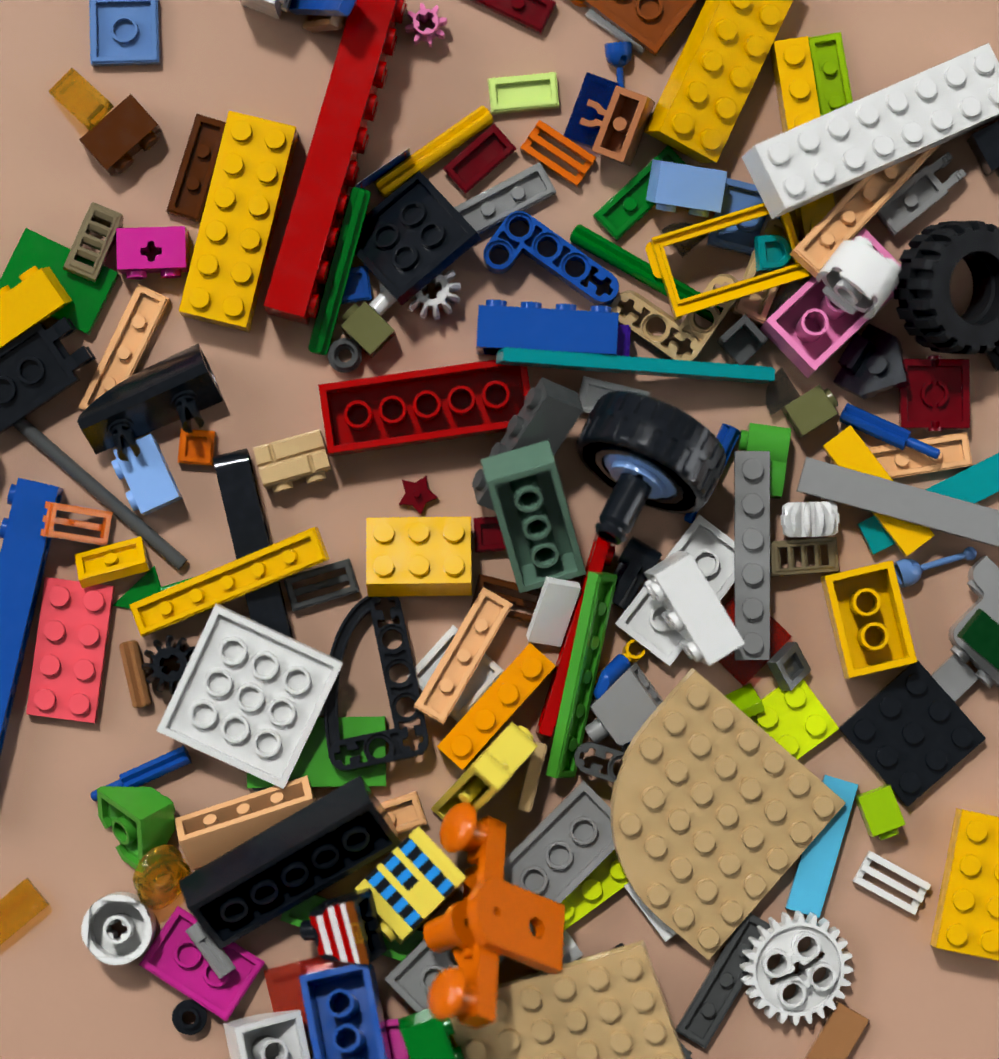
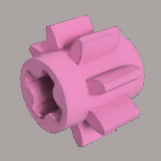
(428, 34)

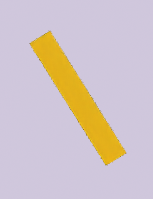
(229, 581)

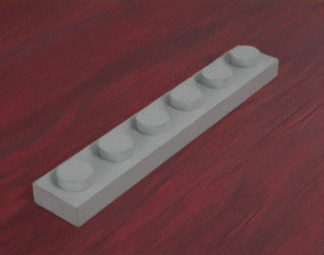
(752, 553)

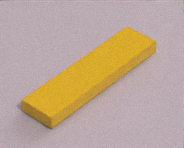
(852, 453)

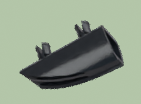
(150, 400)

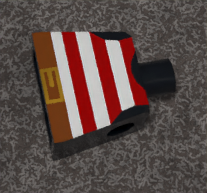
(346, 928)

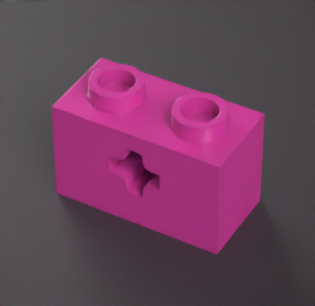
(135, 242)

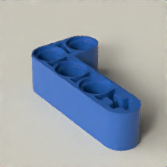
(554, 264)

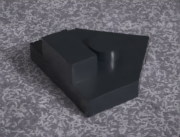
(872, 364)

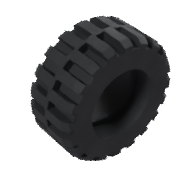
(925, 287)

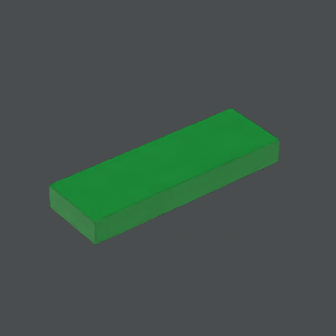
(630, 202)

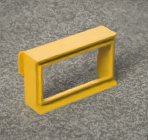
(661, 268)

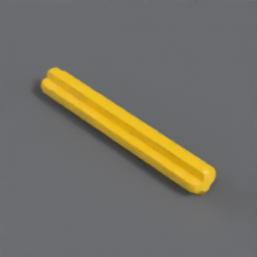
(434, 150)

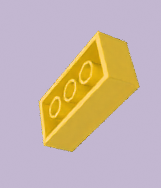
(970, 888)

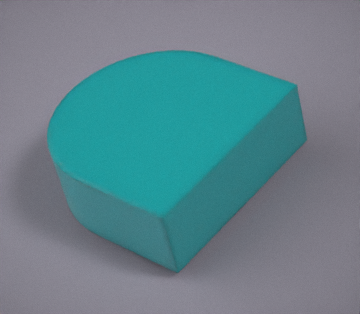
(771, 252)

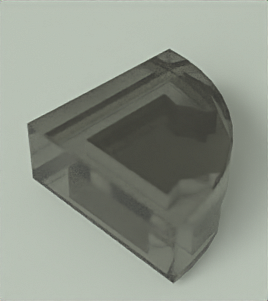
(684, 247)
(780, 392)

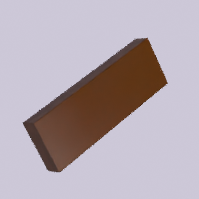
(196, 169)

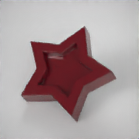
(417, 494)

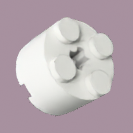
(859, 277)
(105, 942)

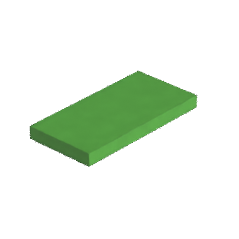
(315, 759)

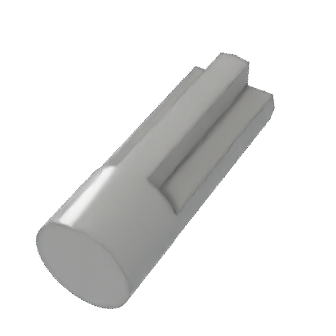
(212, 953)

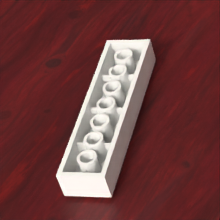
(876, 132)

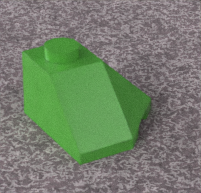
(138, 819)

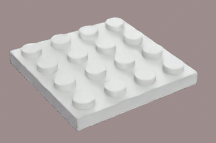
(249, 696)

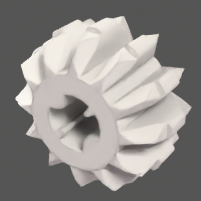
(442, 296)
(810, 519)

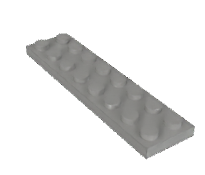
(545, 862)

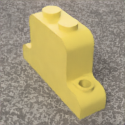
(489, 770)

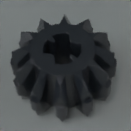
(167, 653)

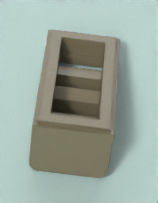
(102, 222)
(775, 558)

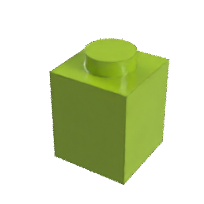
(880, 812)

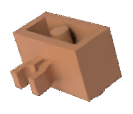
(621, 126)

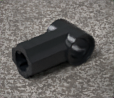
(630, 570)

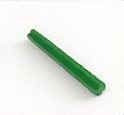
(630, 264)
(339, 270)

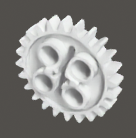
(809, 995)

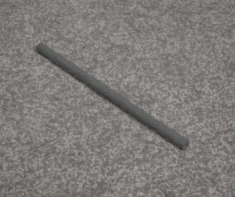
(101, 493)

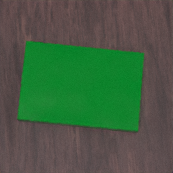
(86, 296)

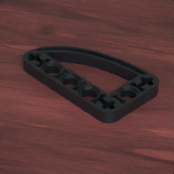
(395, 691)

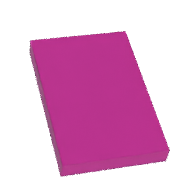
(183, 967)

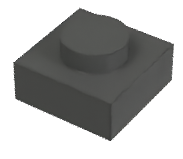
(789, 666)

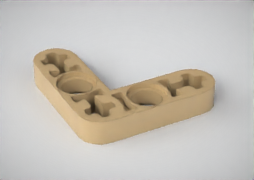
(686, 329)

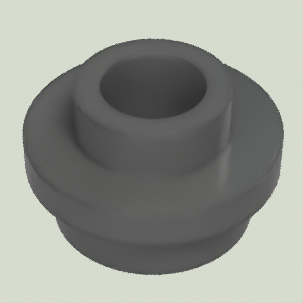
(337, 347)

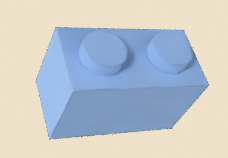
(686, 186)
(147, 477)

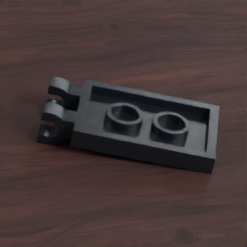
(37, 369)

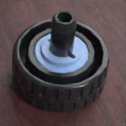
(648, 458)

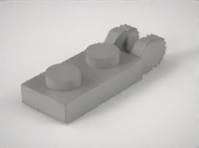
(917, 195)

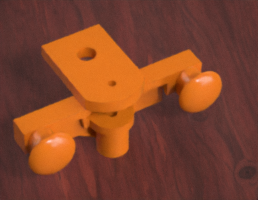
(487, 923)

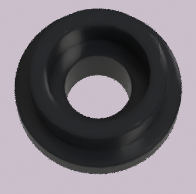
(181, 1025)

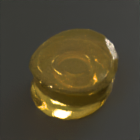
(158, 876)

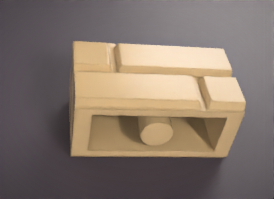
(293, 460)

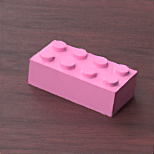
(813, 327)

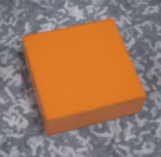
(196, 447)

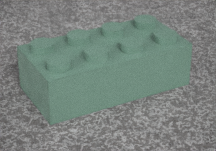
(533, 515)

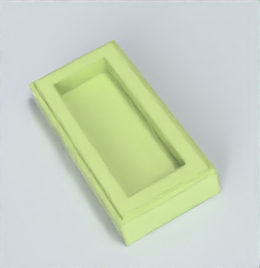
(523, 93)

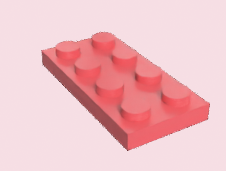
(70, 650)

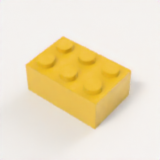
(418, 556)
(868, 619)

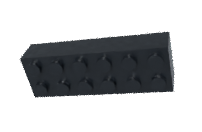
(289, 862)

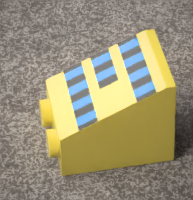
(412, 885)

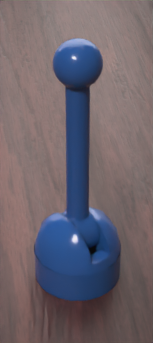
(618, 55)

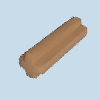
(135, 674)

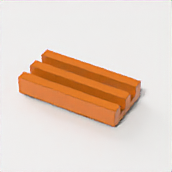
(534, 137)
(51, 519)

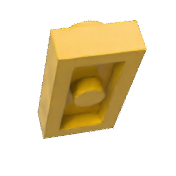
(111, 562)

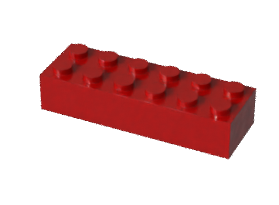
(421, 406)

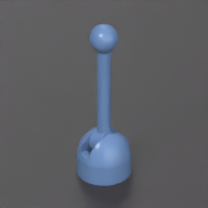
(910, 571)

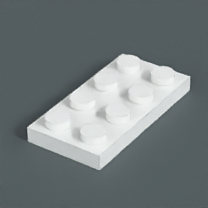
(644, 618)

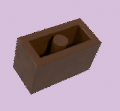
(121, 136)

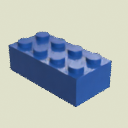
(546, 329)
(345, 1013)

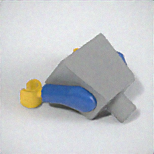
(623, 699)

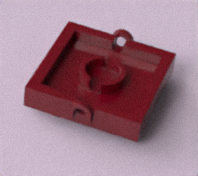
(936, 394)

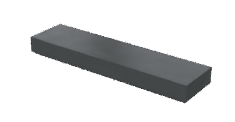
(720, 985)

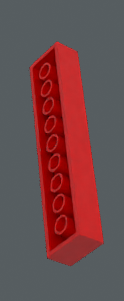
(332, 158)

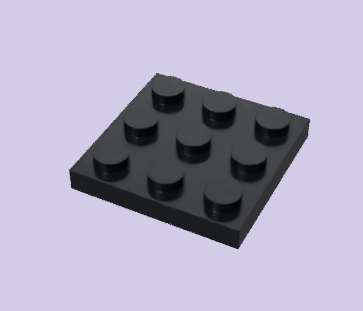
(413, 237)
(911, 733)

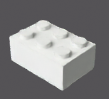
(692, 608)

